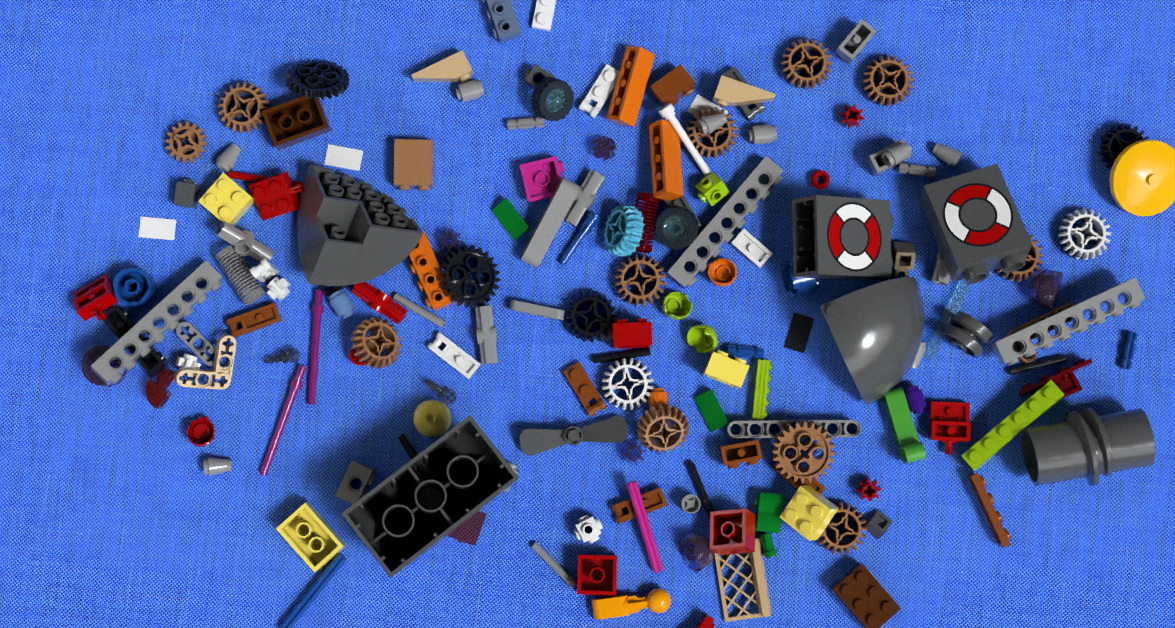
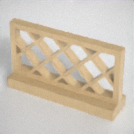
(759, 582)

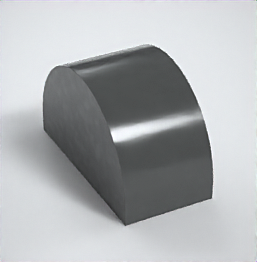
(412, 515)

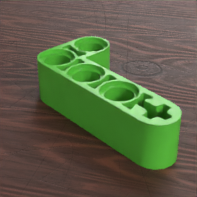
(903, 426)

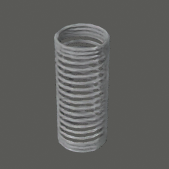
(252, 295)

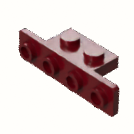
(1064, 380)

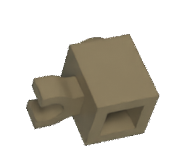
(903, 258)

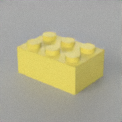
(311, 536)

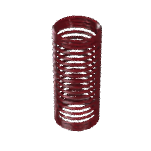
(651, 205)

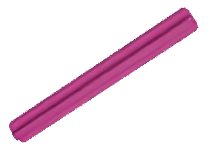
(645, 526)

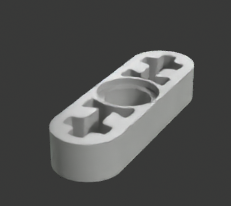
(537, 310)
(185, 338)

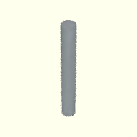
(419, 310)
(554, 565)

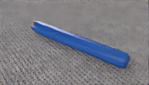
(313, 592)

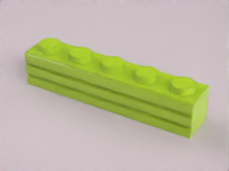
(761, 389)

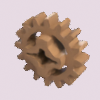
(183, 149)

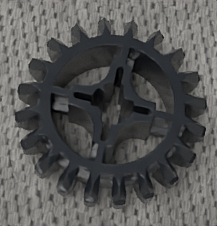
(1118, 144)
(595, 300)

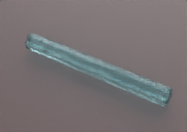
(946, 318)

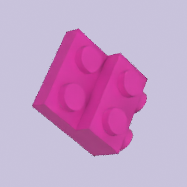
(541, 178)

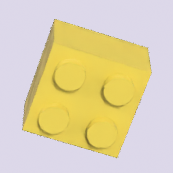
(227, 200)
(726, 369)
(808, 512)

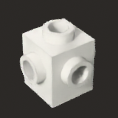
(588, 521)

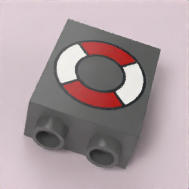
(976, 224)
(842, 238)

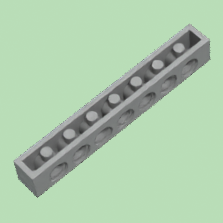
(766, 168)
(204, 273)
(1129, 289)

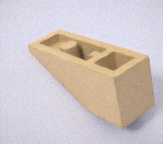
(451, 69)
(737, 93)

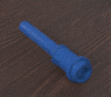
(585, 229)

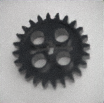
(317, 79)
(457, 287)

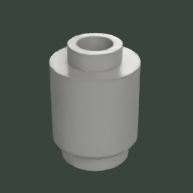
(469, 90)
(762, 134)

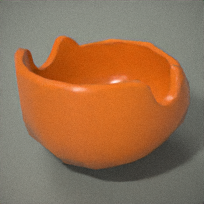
(722, 272)

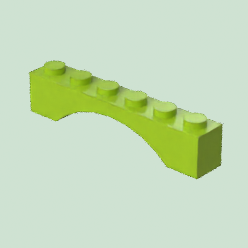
(1012, 425)

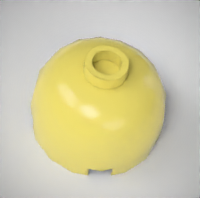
(432, 418)

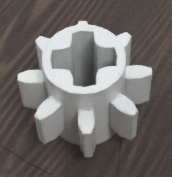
(278, 288)
(187, 361)

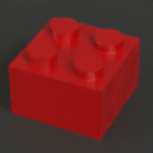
(632, 334)
(732, 531)
(597, 574)

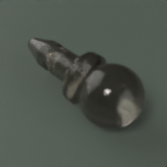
(290, 355)
(448, 395)

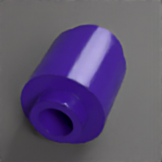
(915, 399)

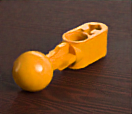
(657, 601)

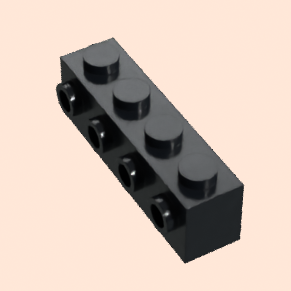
(119, 325)

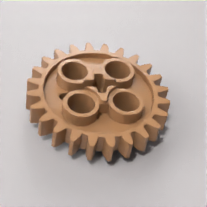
(790, 439)

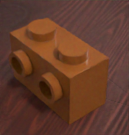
(673, 86)
(741, 452)

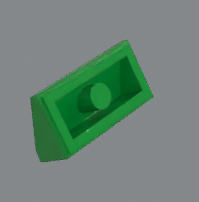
(510, 219)
(711, 410)

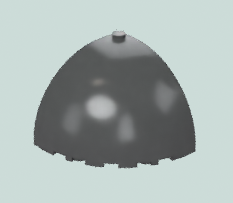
(349, 230)
(878, 333)

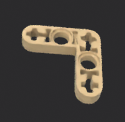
(216, 373)

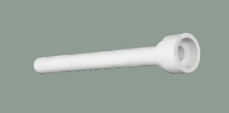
(668, 113)

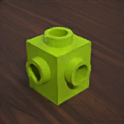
(711, 189)

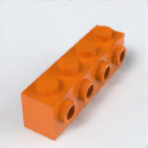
(630, 86)
(665, 161)
(428, 268)

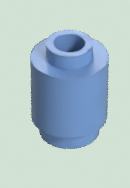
(341, 304)

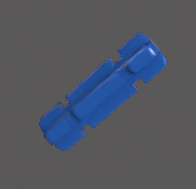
(1128, 350)
(745, 351)

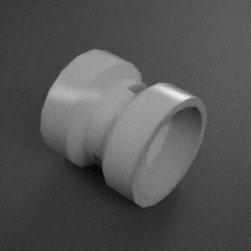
(690, 503)

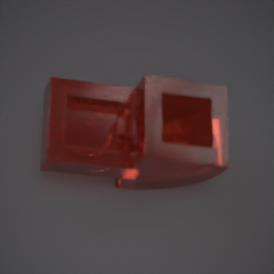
(157, 391)

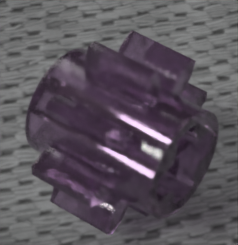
(604, 148)
(446, 237)
(639, 452)

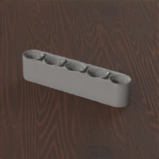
(549, 222)

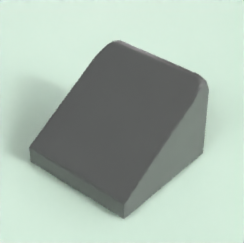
(877, 524)

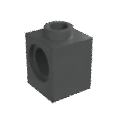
(532, 72)
(186, 194)

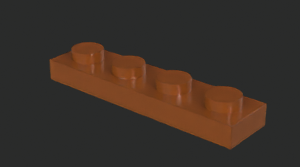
(993, 517)

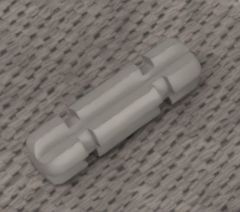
(525, 123)
(919, 170)

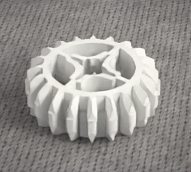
(1089, 219)
(624, 367)

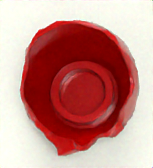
(201, 432)

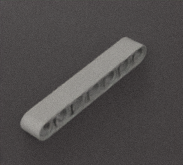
(841, 426)

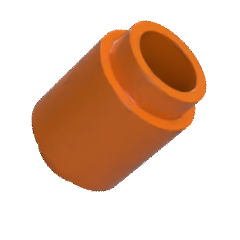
(658, 397)

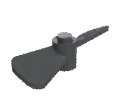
(540, 440)

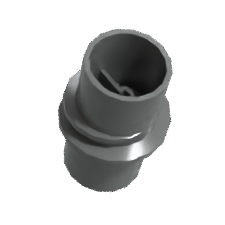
(1088, 446)

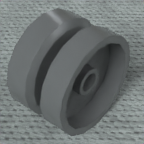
(967, 334)

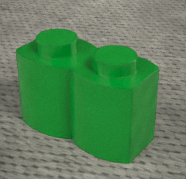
(768, 512)

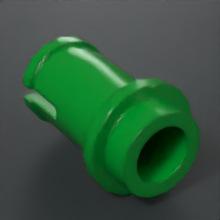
(768, 545)

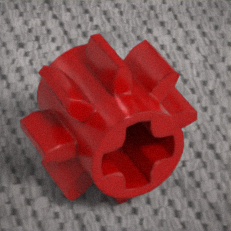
(850, 122)
(873, 491)

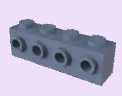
(504, 19)

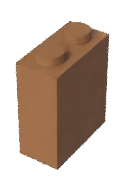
(413, 164)

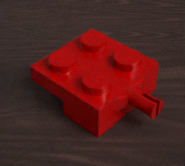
(276, 195)
(95, 298)
(949, 423)

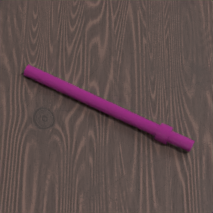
(317, 309)
(295, 385)

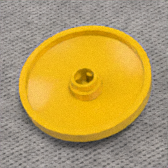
(1144, 178)

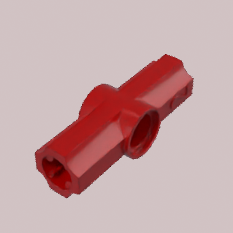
(379, 302)

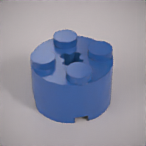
(797, 286)
(125, 292)

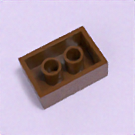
(296, 121)
(865, 597)

